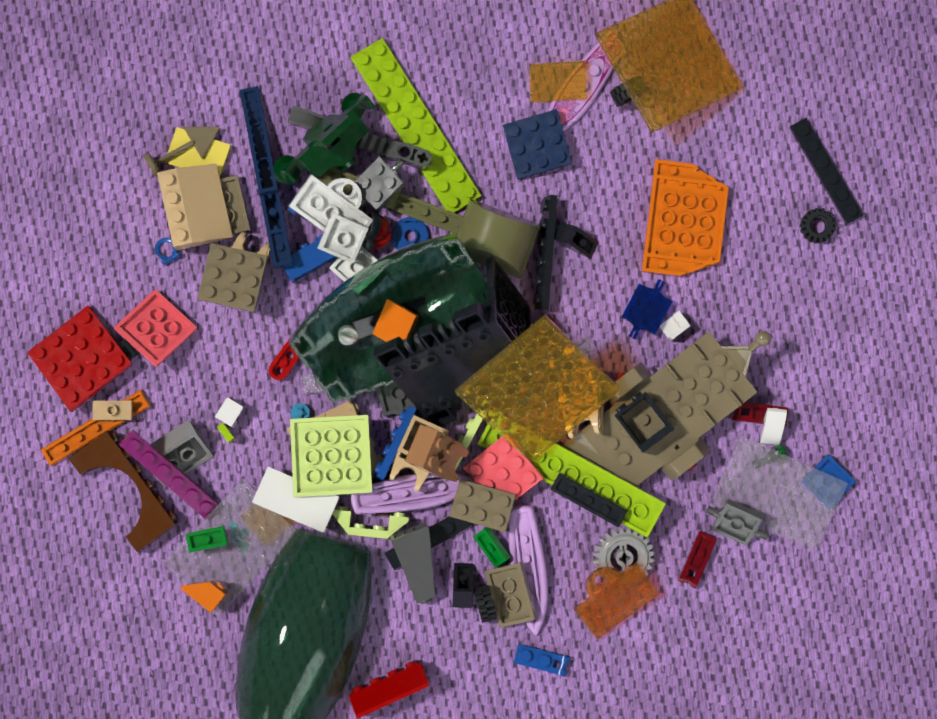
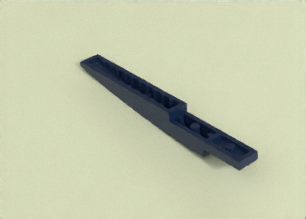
(266, 181)

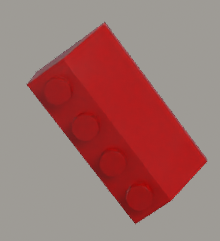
(389, 689)

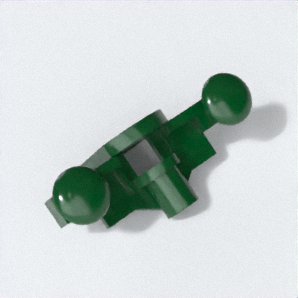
(328, 142)

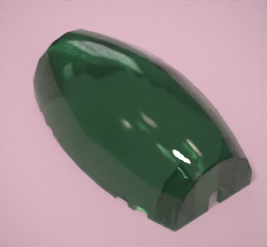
(431, 269)
(304, 630)

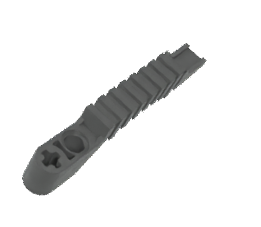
(382, 148)

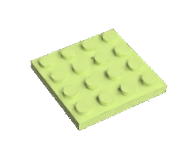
(330, 456)

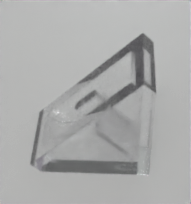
(588, 347)

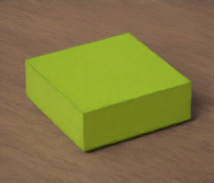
(227, 434)

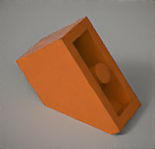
(206, 593)

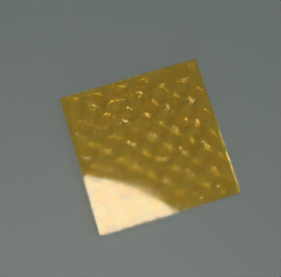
(668, 62)
(537, 389)

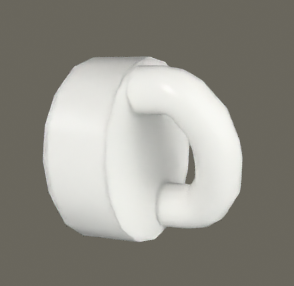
(347, 335)

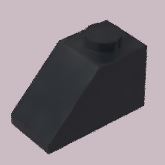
(575, 239)
(462, 585)

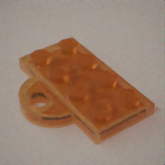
(614, 597)

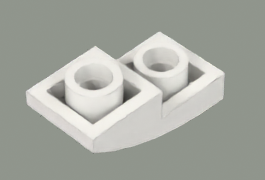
(773, 426)

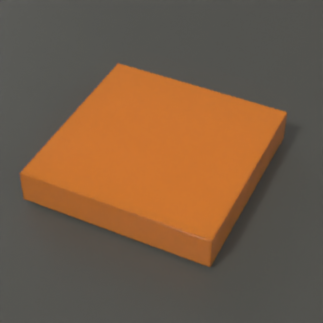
(395, 322)

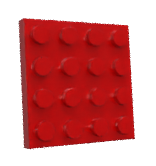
(79, 358)

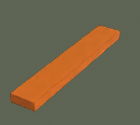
(88, 432)

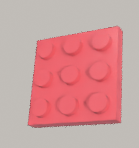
(155, 328)
(504, 469)

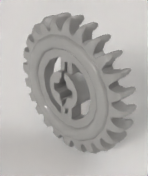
(617, 542)

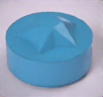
(300, 411)

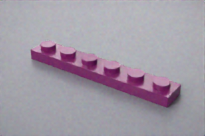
(168, 473)

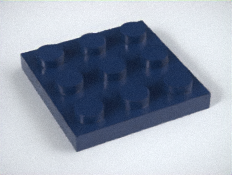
(537, 144)

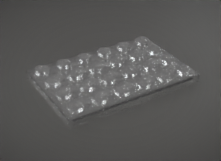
(788, 493)
(253, 540)

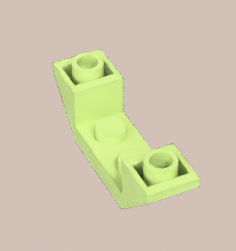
(343, 516)

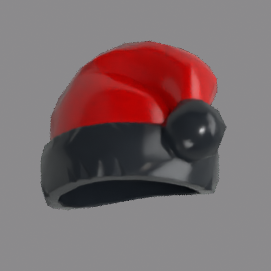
(378, 232)

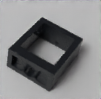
(637, 398)

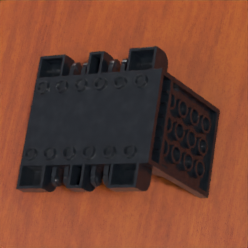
(449, 356)

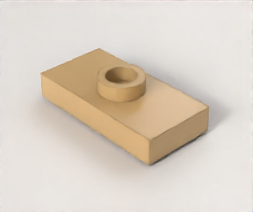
(112, 410)

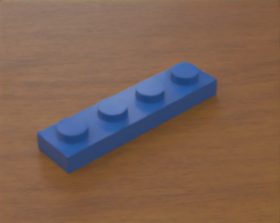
(390, 450)

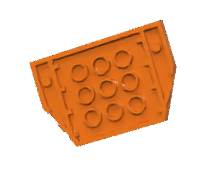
(683, 220)

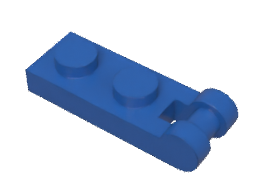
(541, 659)

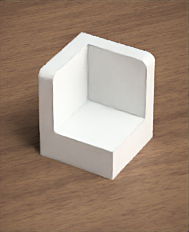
(674, 326)
(229, 412)

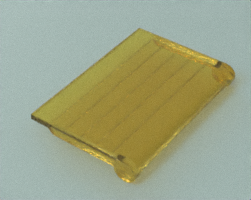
(558, 81)

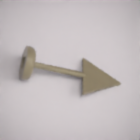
(200, 137)

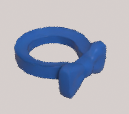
(166, 260)

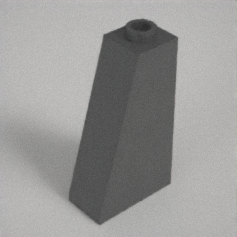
(416, 560)

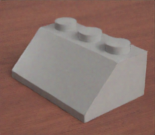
(183, 448)

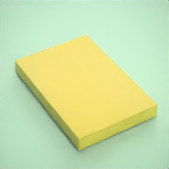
(216, 153)

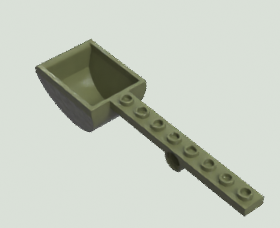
(482, 228)

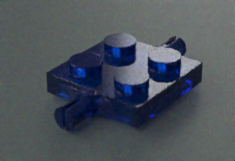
(646, 309)

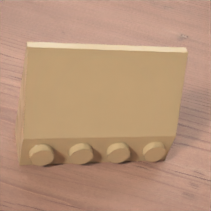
(194, 205)

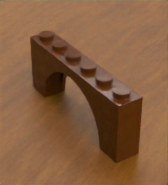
(154, 517)

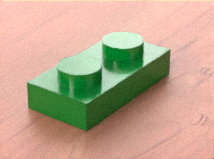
(206, 539)
(491, 546)

